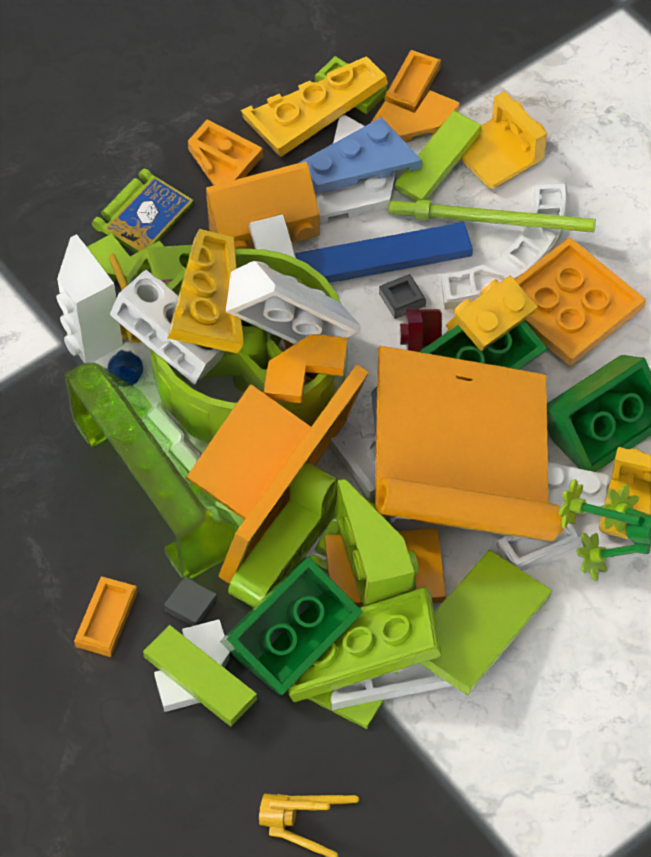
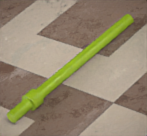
(425, 210)

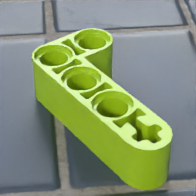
(289, 536)

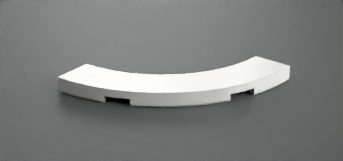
(518, 257)

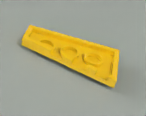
(299, 115)
(202, 300)

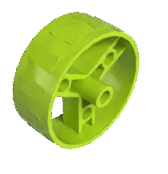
(205, 415)

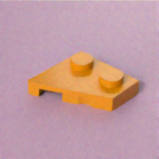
(223, 153)

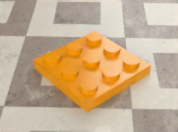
(576, 301)

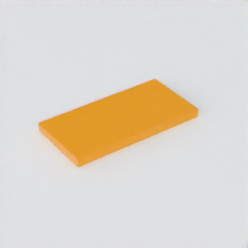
(278, 492)

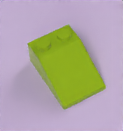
(374, 548)

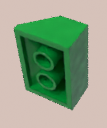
(510, 351)
(603, 413)
(291, 626)

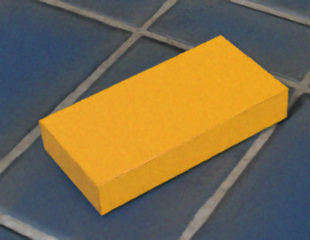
(413, 81)
(106, 616)

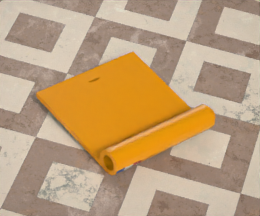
(463, 445)

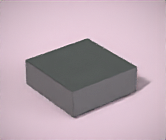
(402, 295)
(190, 602)

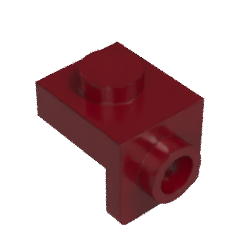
(421, 328)

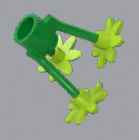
(618, 513)

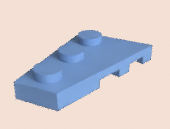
(363, 154)

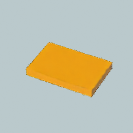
(247, 452)
(427, 551)

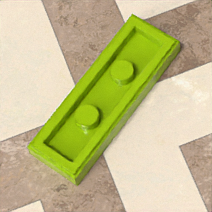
(439, 156)
(200, 675)

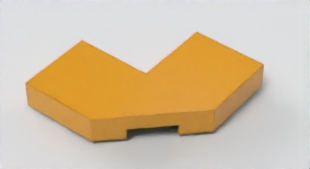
(426, 119)
(312, 354)

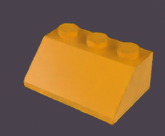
(264, 196)

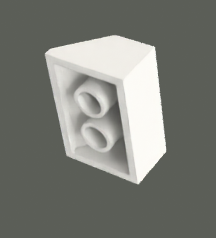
(86, 302)
(285, 305)

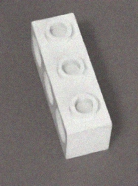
(147, 312)

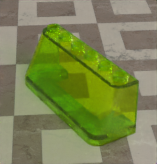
(115, 410)

